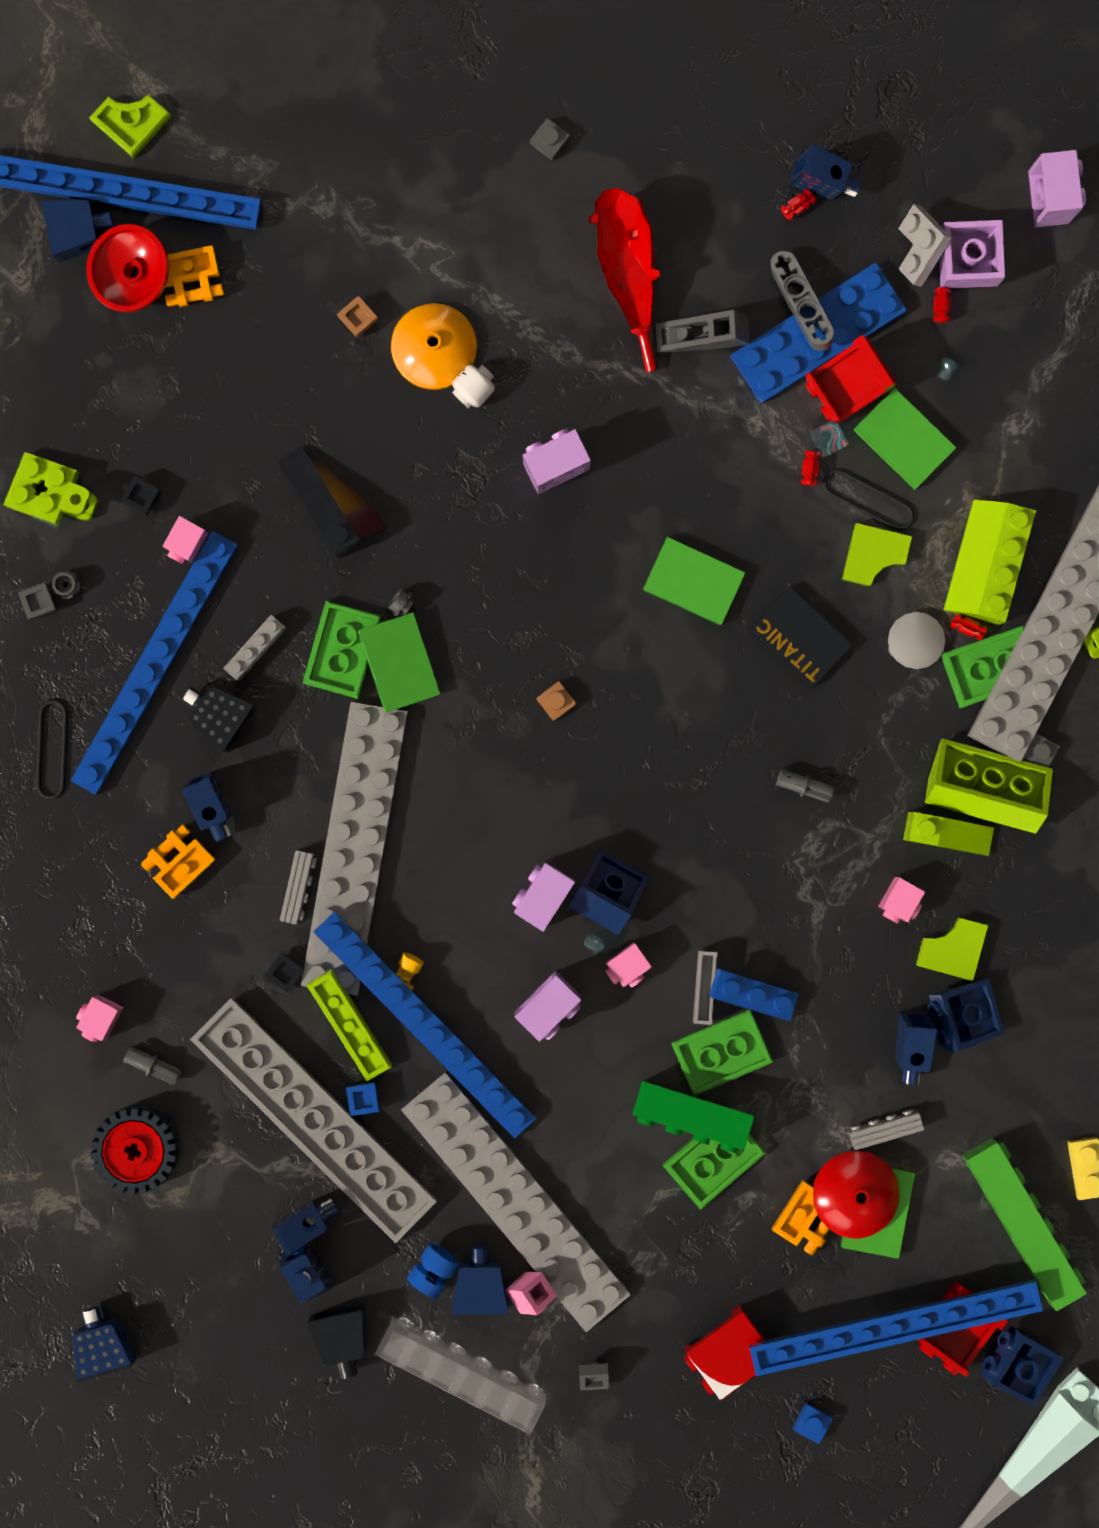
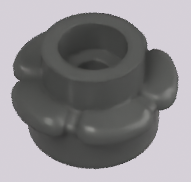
(73, 585)
(401, 603)

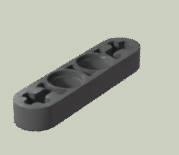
(802, 300)

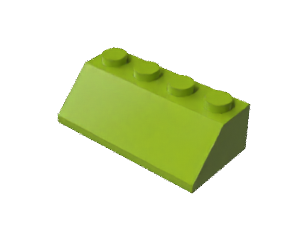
(989, 560)
(989, 786)

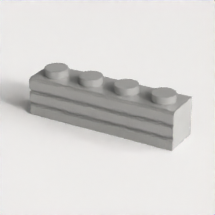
(254, 648)
(297, 887)
(704, 979)
(886, 1129)

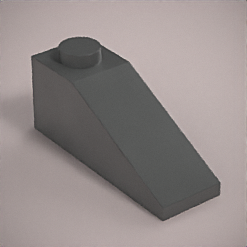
(703, 332)

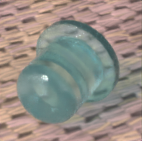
(947, 368)
(594, 943)

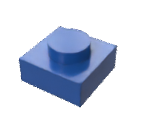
(362, 1098)
(812, 1423)

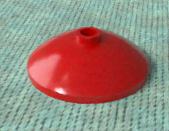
(114, 261)
(842, 1181)

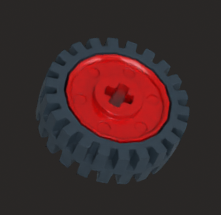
(155, 1142)

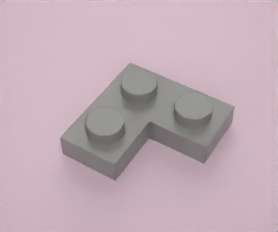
(928, 244)

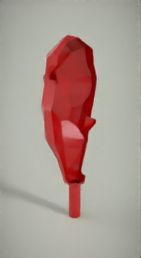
(629, 260)

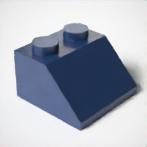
(609, 892)

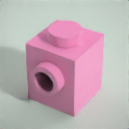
(185, 541)
(901, 901)
(627, 966)
(98, 1018)
(531, 1293)

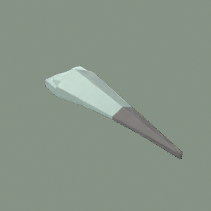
(1058, 1433)

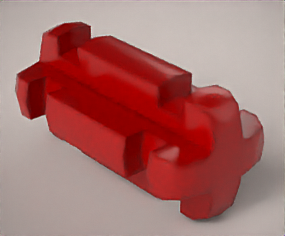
(798, 204)
(942, 305)
(810, 468)
(968, 626)

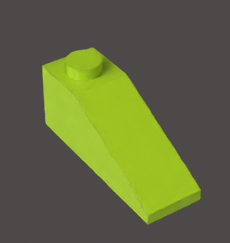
(948, 833)

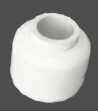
(473, 386)

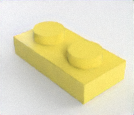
(1085, 1167)

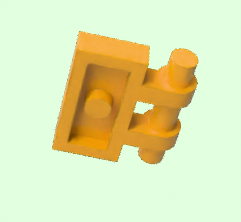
(189, 267)
(184, 867)
(797, 1217)

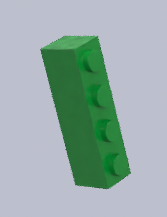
(692, 1115)

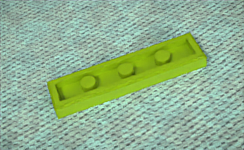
(349, 1024)

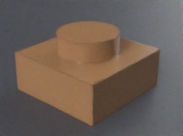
(357, 316)
(556, 701)

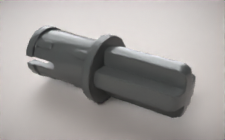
(804, 785)
(152, 1065)

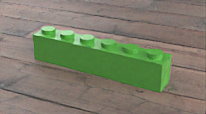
(1024, 1224)

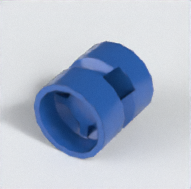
(440, 1263)

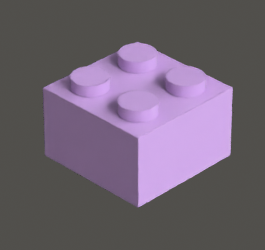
(1056, 188)
(973, 255)
(556, 460)
(543, 896)
(548, 1006)

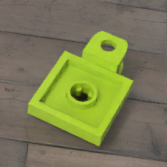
(62, 492)

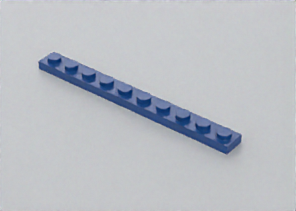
(129, 192)
(154, 663)
(424, 1024)
(895, 1327)

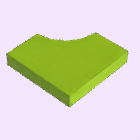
(131, 123)
(872, 551)
(956, 951)

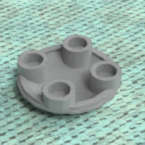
(916, 640)

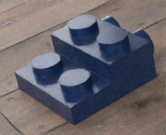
(965, 1015)
(1021, 1366)

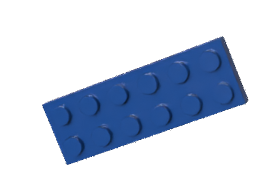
(784, 354)

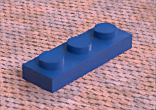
(753, 994)

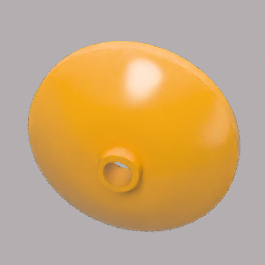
(437, 365)

